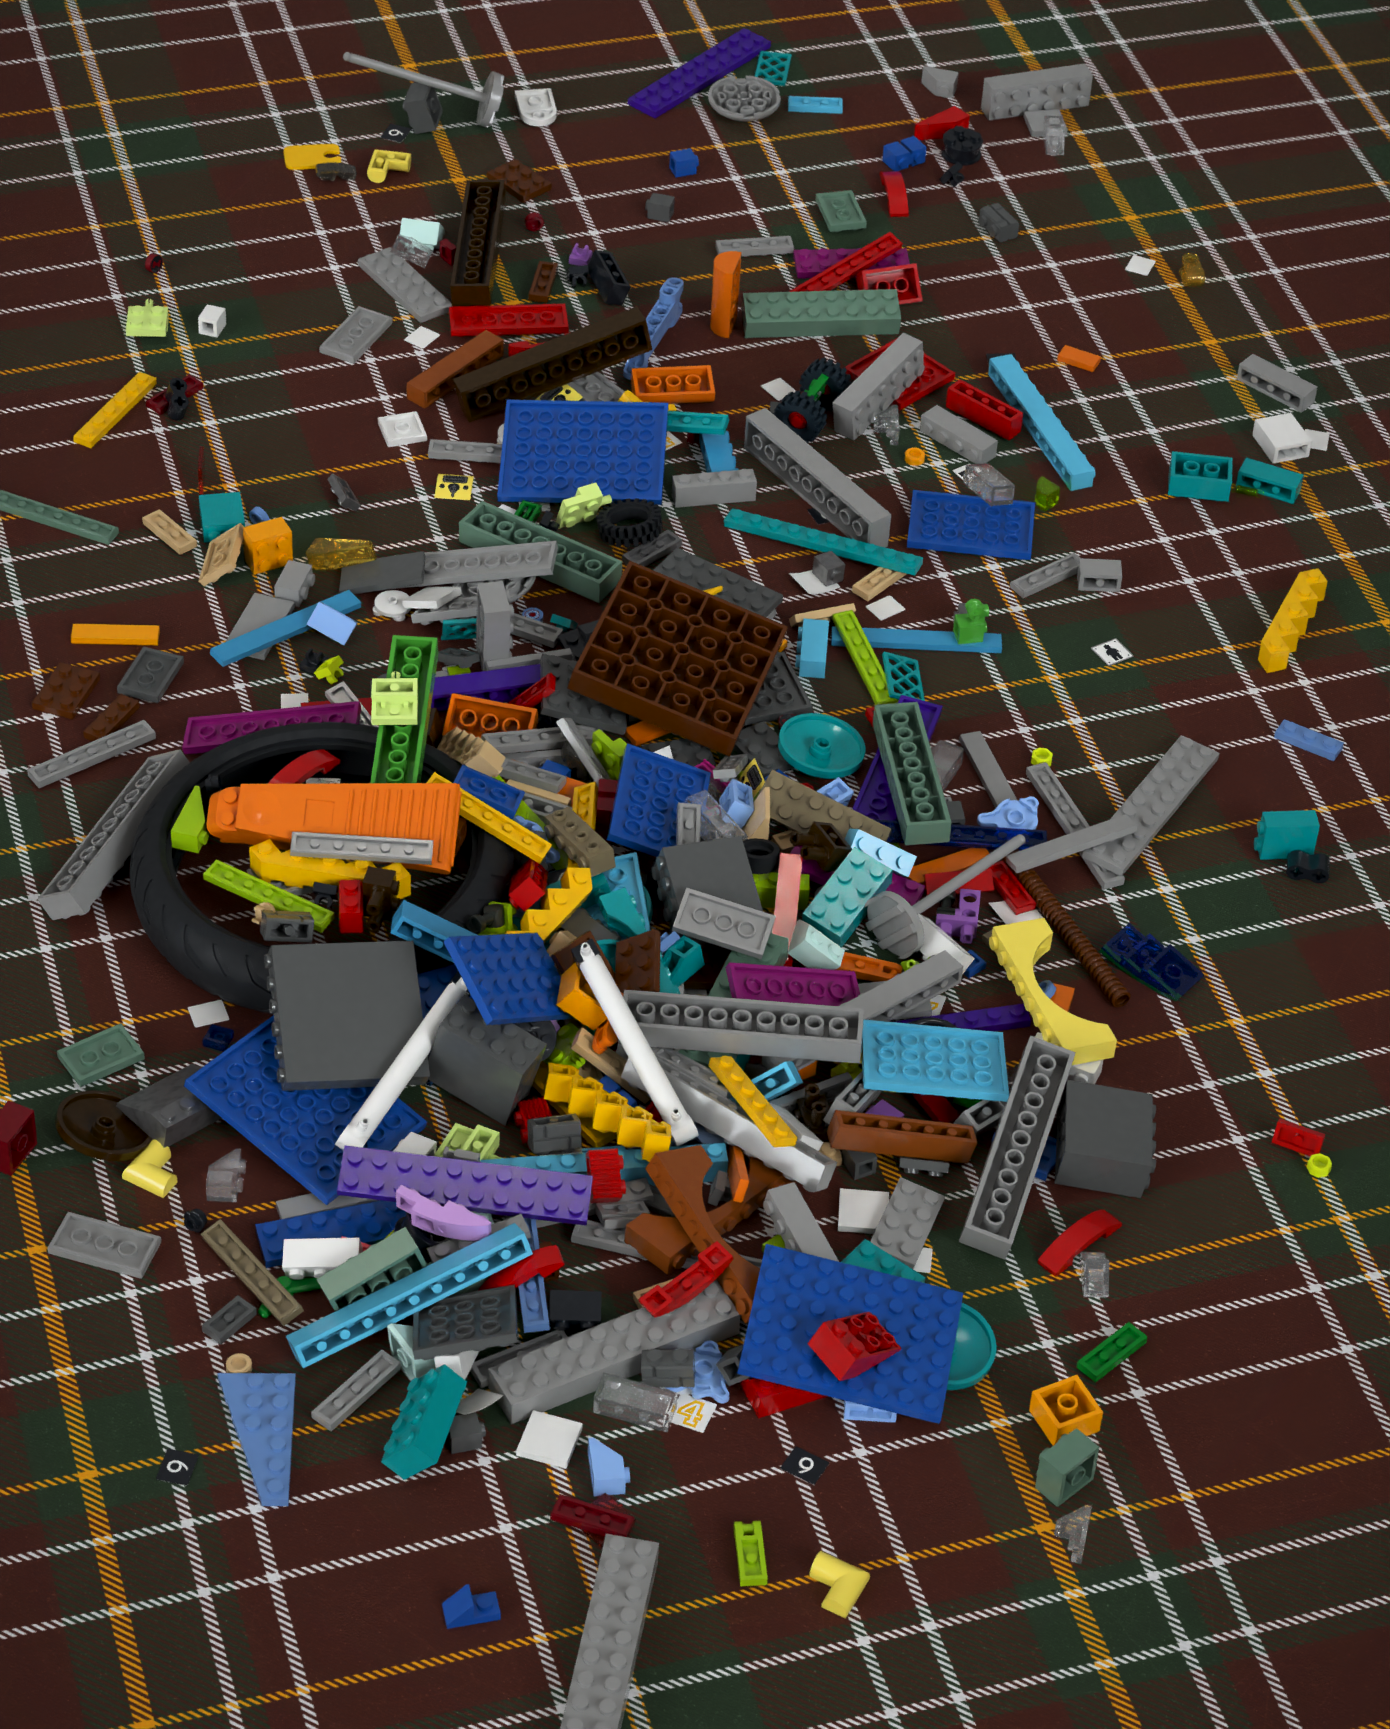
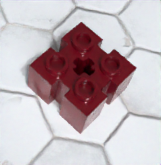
(605, 802)

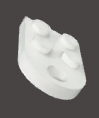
(536, 106)

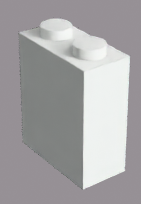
(1281, 438)

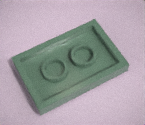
(841, 211)
(100, 1055)

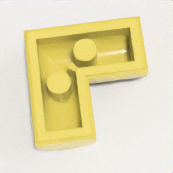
(387, 160)
(147, 1172)
(845, 1582)

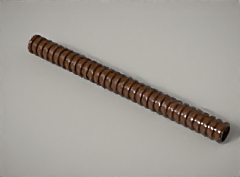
(1073, 936)

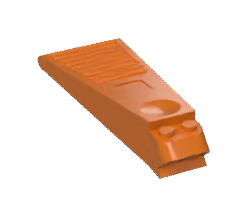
(361, 809)

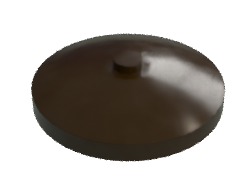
(98, 1127)

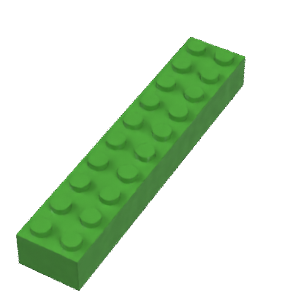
(402, 747)

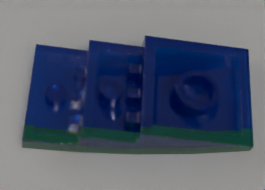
(1151, 963)

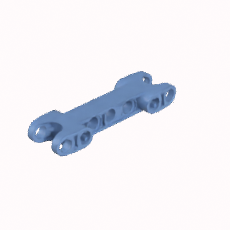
(661, 317)

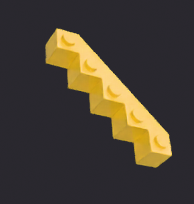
(1292, 620)
(298, 871)
(557, 904)
(607, 1110)

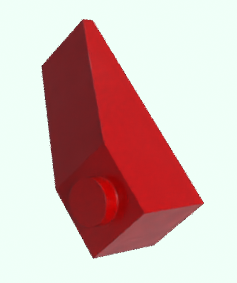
(938, 124)

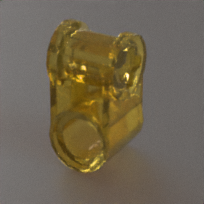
(1192, 271)

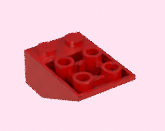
(853, 1344)

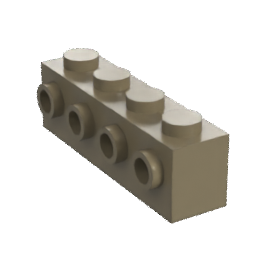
(579, 841)

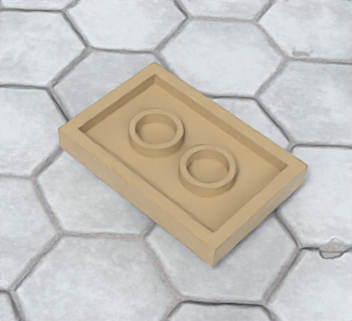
(222, 555)

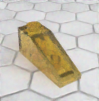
(339, 553)

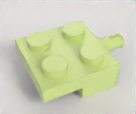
(147, 320)
(582, 506)
(394, 700)
(477, 1140)

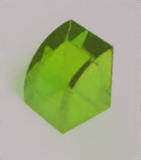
(1046, 494)

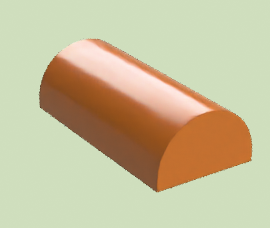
(725, 292)
(673, 384)
(487, 716)

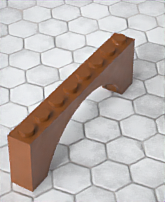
(680, 1181)
(667, 1243)

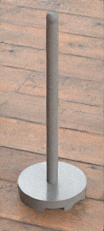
(489, 97)
(898, 923)

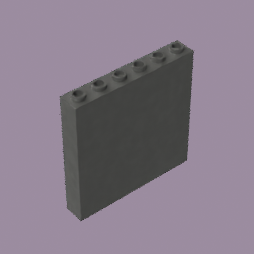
(342, 1012)

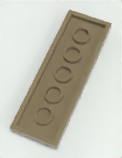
(799, 806)

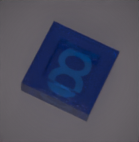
(218, 1037)

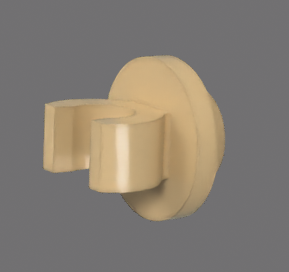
(258, 911)

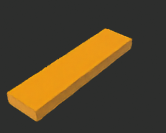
(115, 634)

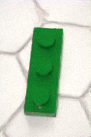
(1112, 1352)

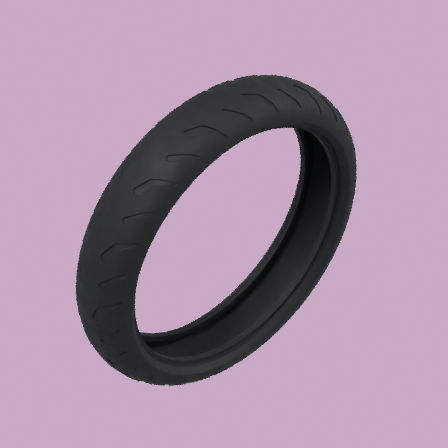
(229, 963)

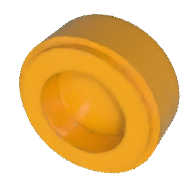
(914, 456)

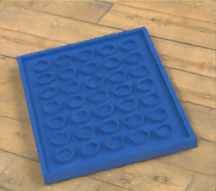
(570, 444)
(293, 1125)
(805, 1290)

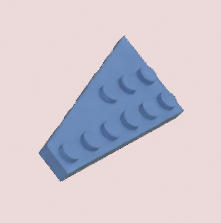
(263, 1420)

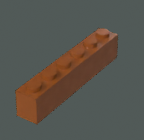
(438, 379)
(901, 1136)

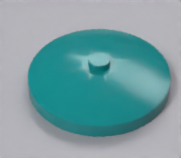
(821, 745)
(972, 1351)

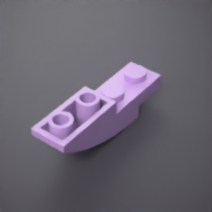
(448, 1221)

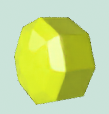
(1041, 755)
(1319, 1165)

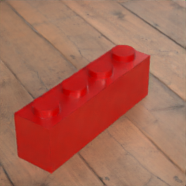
(984, 409)
(528, 885)

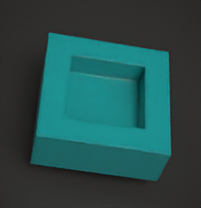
(563, 623)

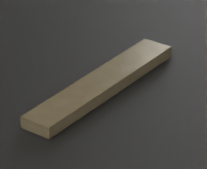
(252, 1272)

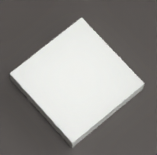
(402, 429)
(432, 597)
(861, 1210)
(549, 1439)

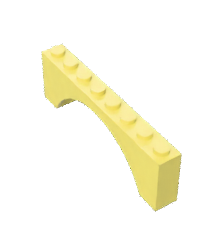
(1018, 950)

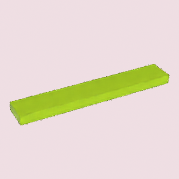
(863, 656)
(262, 891)

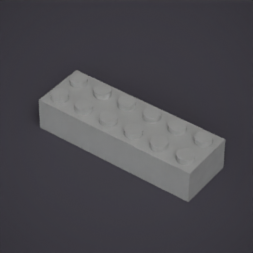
(1036, 91)
(878, 386)

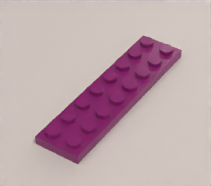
(210, 731)

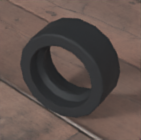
(762, 855)

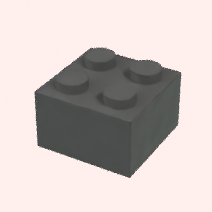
(422, 108)

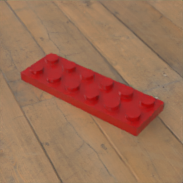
(508, 319)

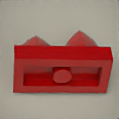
(1298, 1138)

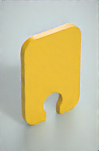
(308, 156)

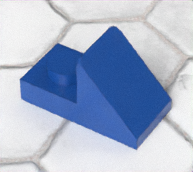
(469, 1609)

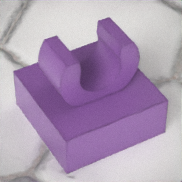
(580, 256)

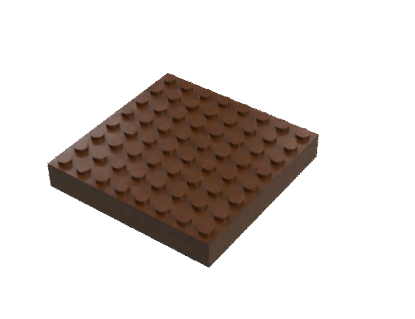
(678, 658)

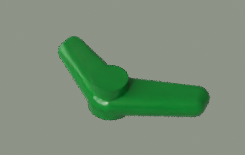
(292, 1286)

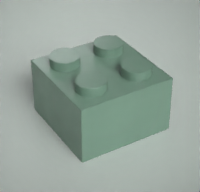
(1066, 1467)

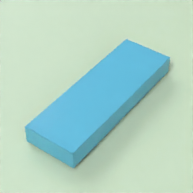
(815, 104)

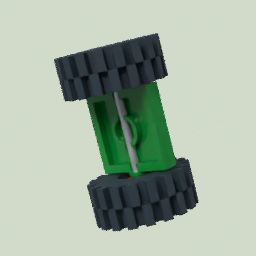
(821, 386)

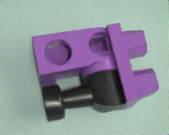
(960, 920)

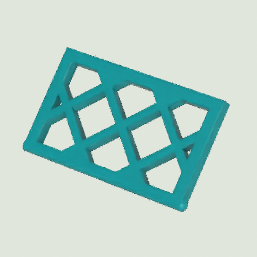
(773, 57)
(460, 623)
(891, 683)

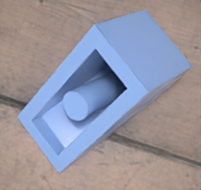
(606, 1469)

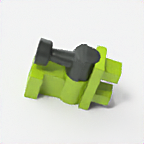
(495, 921)

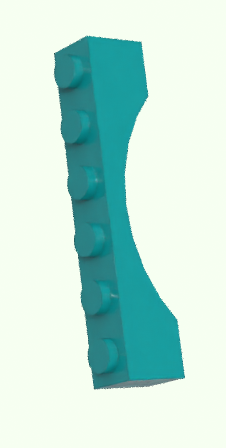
(621, 915)
(683, 961)

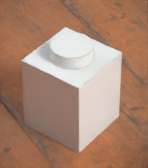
(212, 320)

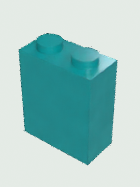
(220, 513)
(1286, 831)

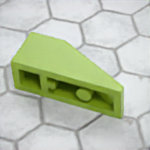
(190, 828)

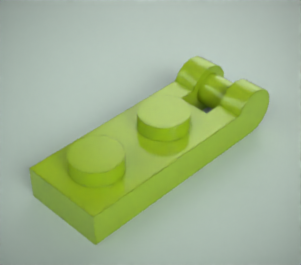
(750, 1553)

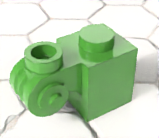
(971, 625)

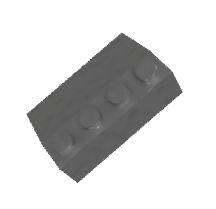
(168, 1109)

